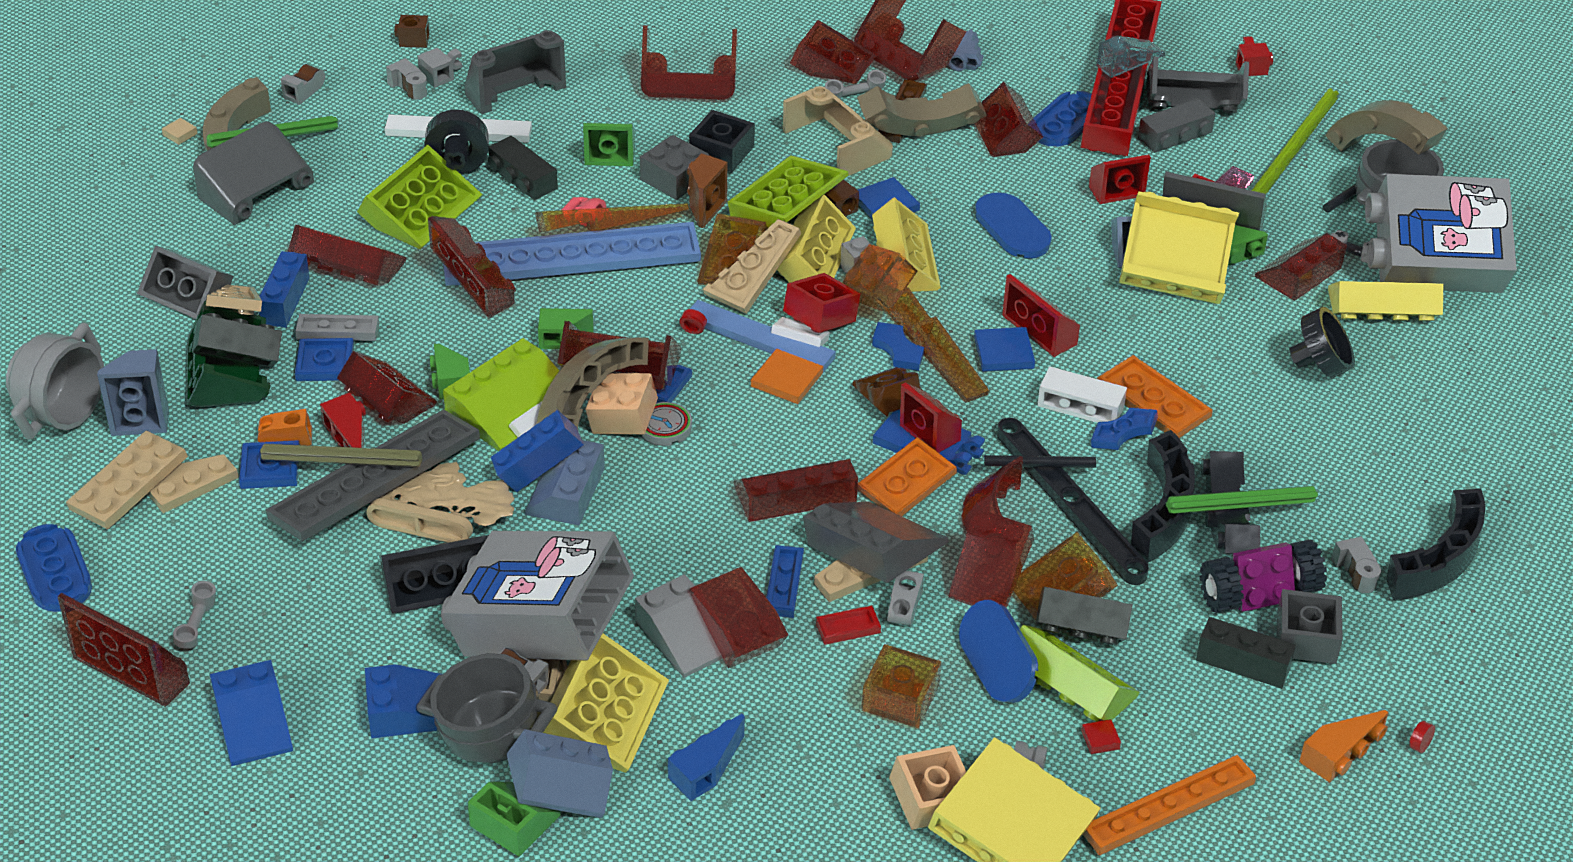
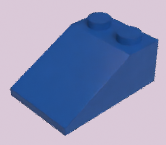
(394, 698)
(251, 712)

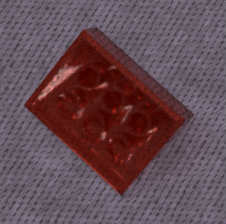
(122, 653)

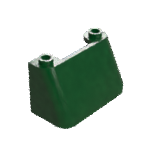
(218, 380)

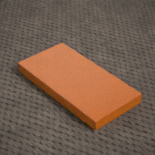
(1151, 390)

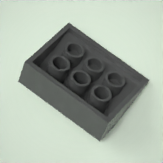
(1248, 203)
(870, 538)

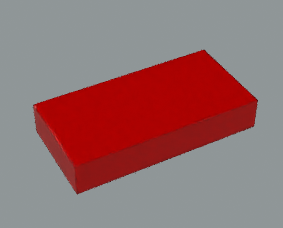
(848, 625)

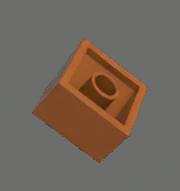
(707, 187)

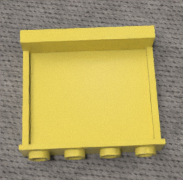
(1178, 247)
(1012, 810)

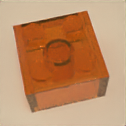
(880, 277)
(901, 686)

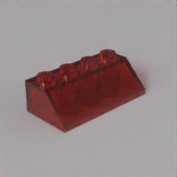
(346, 255)
(470, 265)
(797, 489)

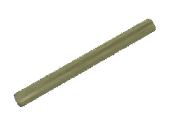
(341, 455)

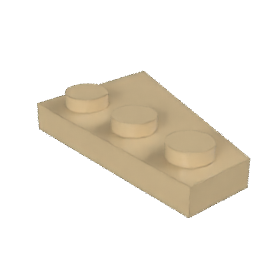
(191, 481)

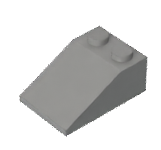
(676, 626)

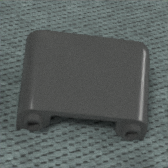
(514, 65)
(247, 167)

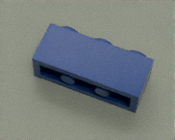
(284, 288)
(537, 451)

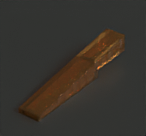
(603, 217)
(938, 347)

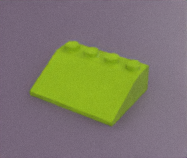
(785, 190)
(414, 194)
(501, 391)

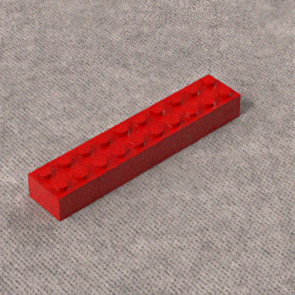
(1117, 99)

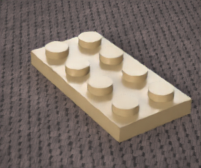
(126, 479)

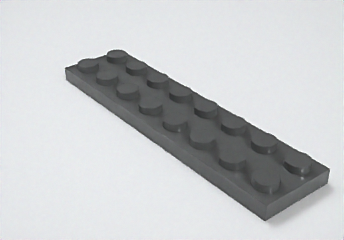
(357, 485)

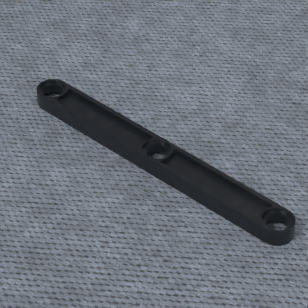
(1083, 512)

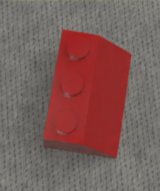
(1043, 319)

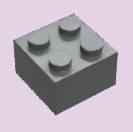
(667, 166)
(1312, 624)

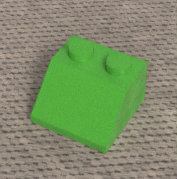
(609, 144)

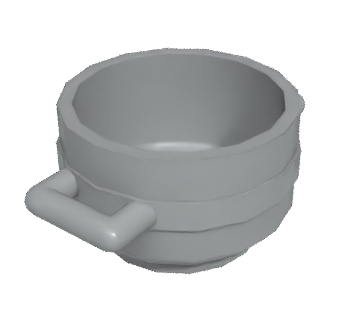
(55, 380)

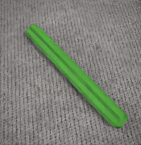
(288, 129)
(1241, 499)

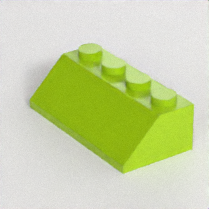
(1077, 677)

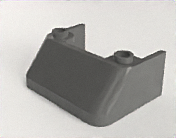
(1216, 90)

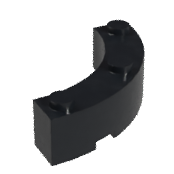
(1229, 527)
(1158, 528)
(1431, 569)

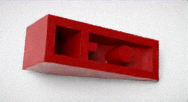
(344, 420)

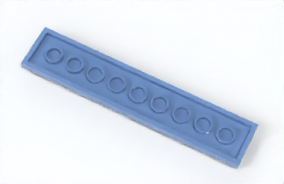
(591, 251)

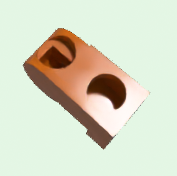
(286, 427)

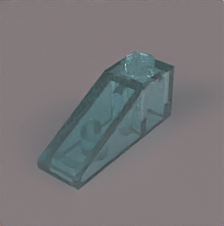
(1125, 53)

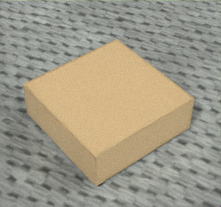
(179, 131)

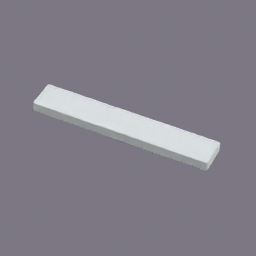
(416, 126)

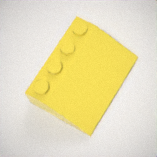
(608, 701)

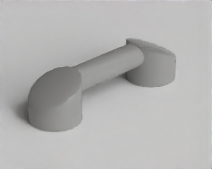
(874, 79)
(203, 599)

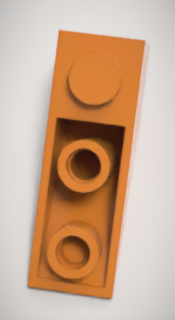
(1339, 743)

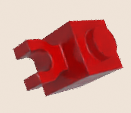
(1256, 54)

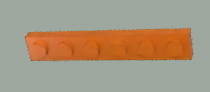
(1169, 804)

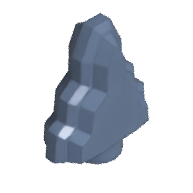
(967, 54)

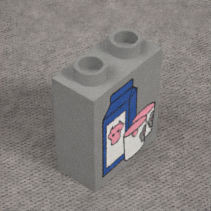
(1443, 232)
(538, 594)

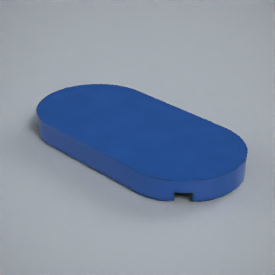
(1063, 118)
(1013, 225)
(53, 566)
(998, 651)

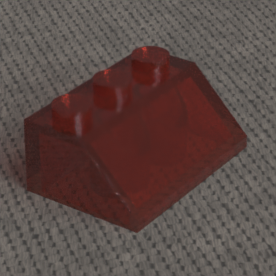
(1008, 123)
(1304, 266)
(384, 388)

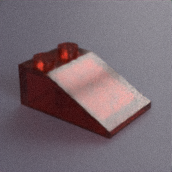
(831, 55)
(991, 559)
(738, 616)

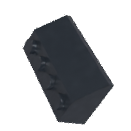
(427, 573)

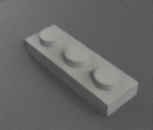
(337, 326)

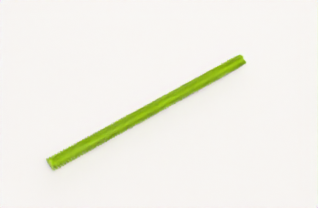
(1296, 142)

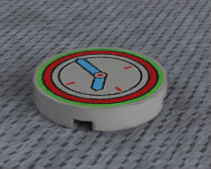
(668, 424)

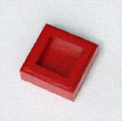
(1101, 736)

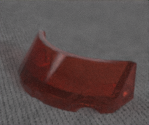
(986, 491)

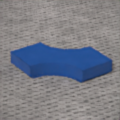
(902, 351)
(1132, 424)

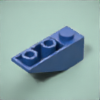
(704, 761)

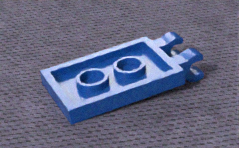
(894, 438)

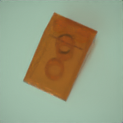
(727, 241)
(1067, 567)

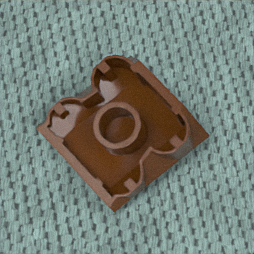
(885, 388)

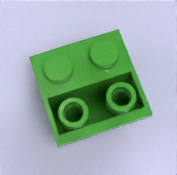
(505, 821)

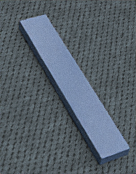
(760, 335)

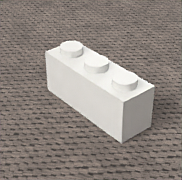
(1081, 396)

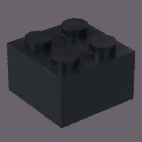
(724, 137)

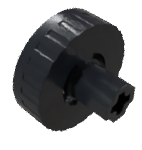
(458, 152)
(1323, 343)

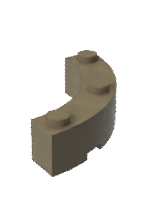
(236, 107)
(919, 115)
(1389, 118)
(587, 371)

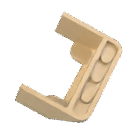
(866, 144)

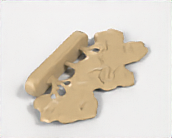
(441, 488)

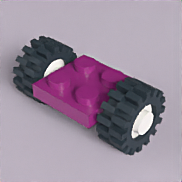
(1259, 575)

